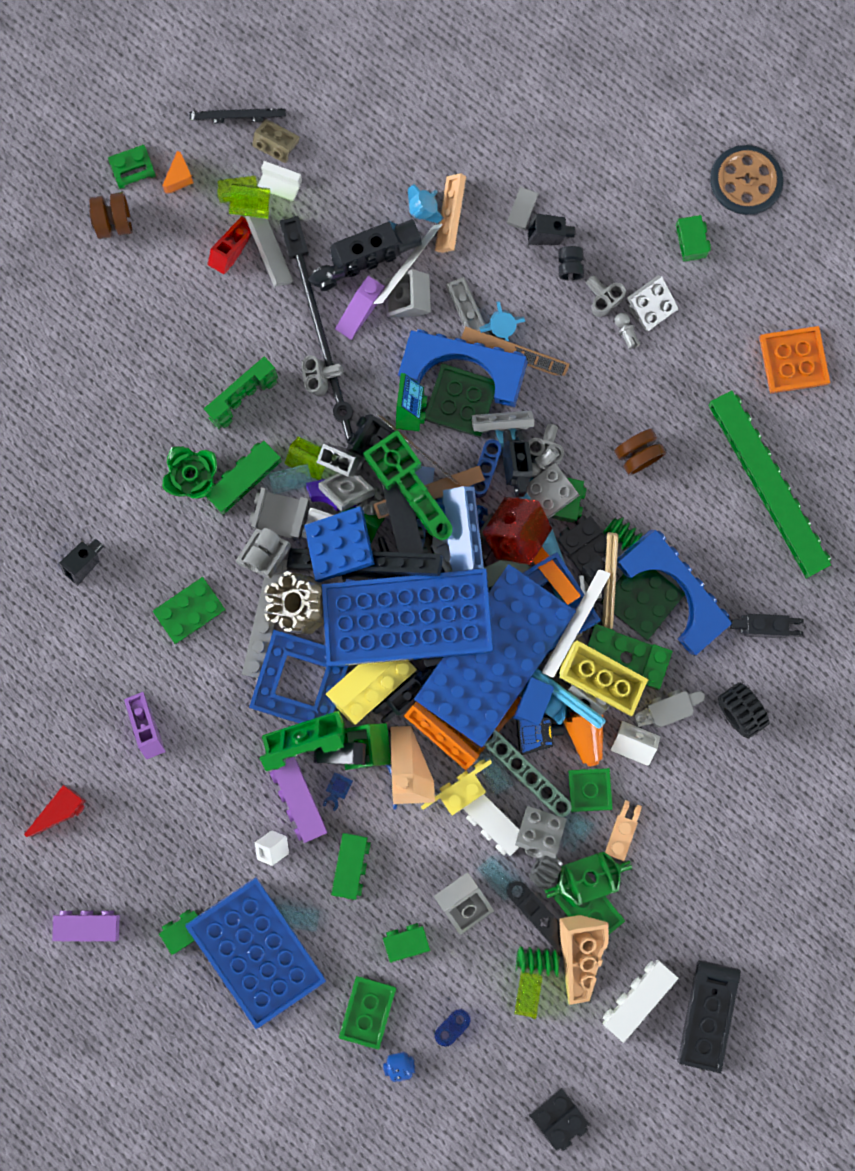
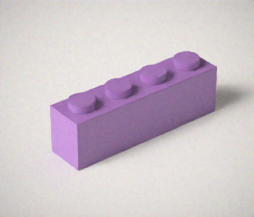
(299, 800)

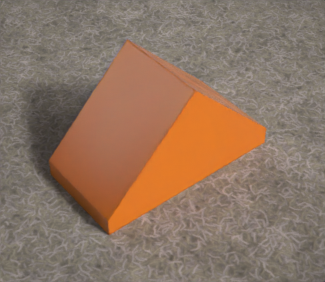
(178, 175)

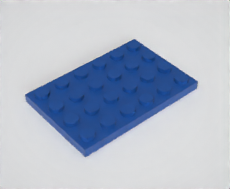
(255, 952)

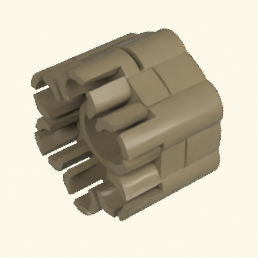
(286, 603)

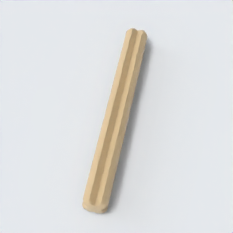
(609, 587)

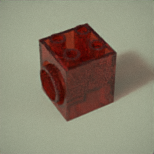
(517, 530)

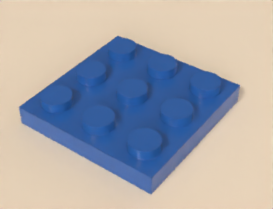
(339, 544)

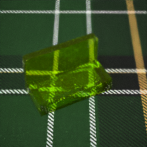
(225, 185)
(249, 201)
(302, 453)
(528, 995)

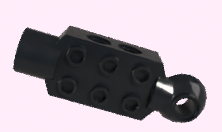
(366, 251)

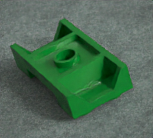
(260, 374)
(647, 659)
(306, 736)

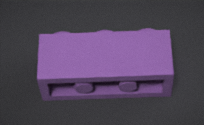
(86, 926)

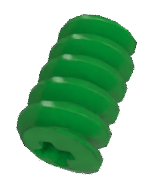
(625, 535)
(537, 961)

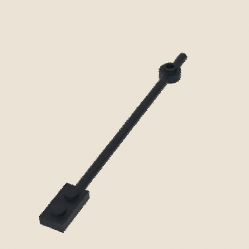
(297, 249)

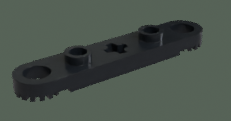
(219, 115)
(534, 911)

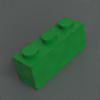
(350, 866)

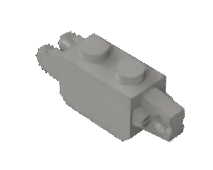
(669, 710)

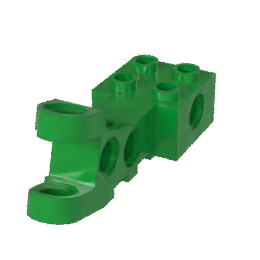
(396, 466)

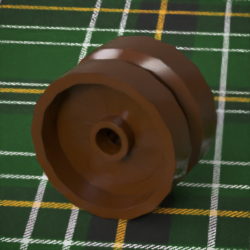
(640, 451)

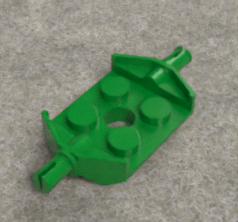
(577, 890)

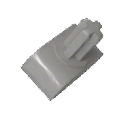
(604, 296)
(318, 374)
(543, 444)

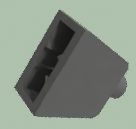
(346, 462)

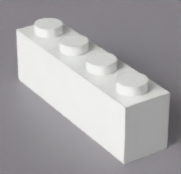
(494, 824)
(640, 1000)

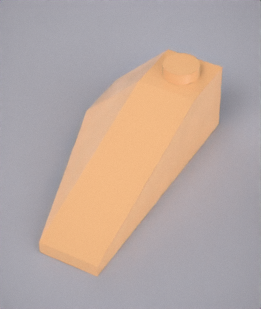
(410, 772)
(582, 950)

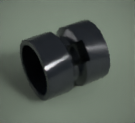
(570, 260)

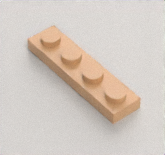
(451, 212)

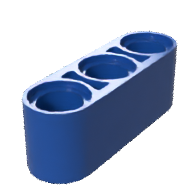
(490, 460)

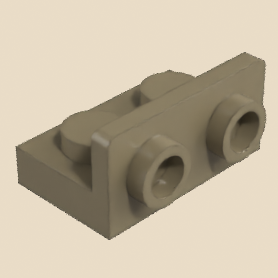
(274, 140)

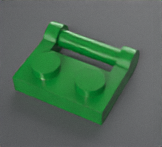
(129, 161)

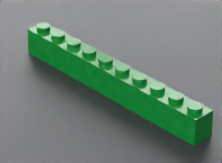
(769, 484)

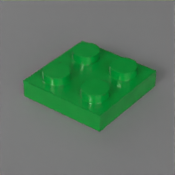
(590, 790)

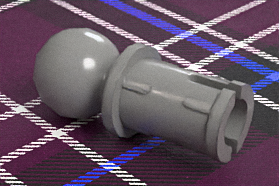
(622, 321)
(544, 460)

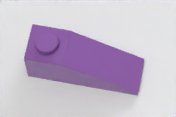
(359, 307)
(144, 726)

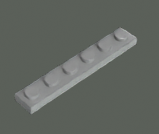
(262, 629)

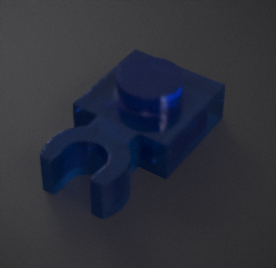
(338, 788)

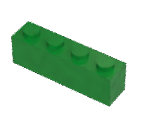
(243, 477)

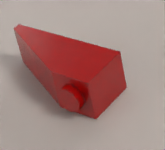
(229, 246)
(61, 808)

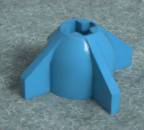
(423, 204)
(502, 323)
(556, 709)

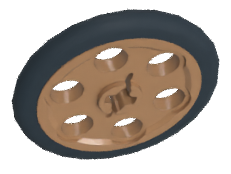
(733, 201)

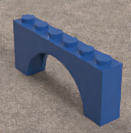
(428, 350)
(705, 617)

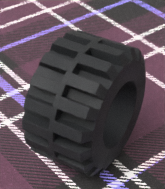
(743, 710)

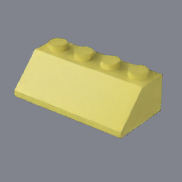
(602, 677)
(367, 687)

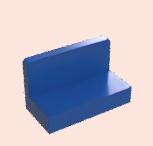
(534, 701)

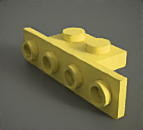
(462, 792)

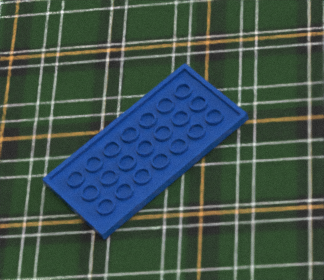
(407, 618)
(479, 688)

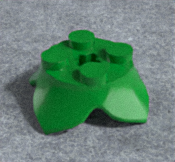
(182, 462)

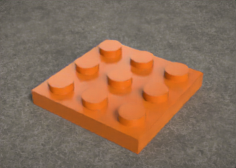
(794, 359)

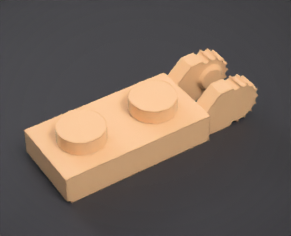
(622, 833)

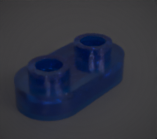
(452, 1027)

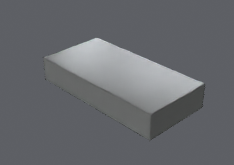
(522, 208)

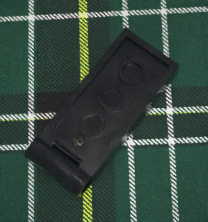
(709, 1016)

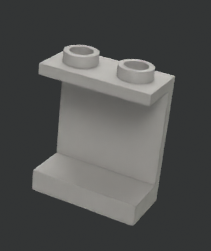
(279, 514)

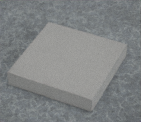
(346, 490)

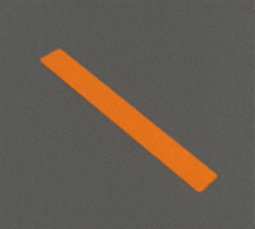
(556, 578)

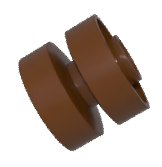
(106, 216)

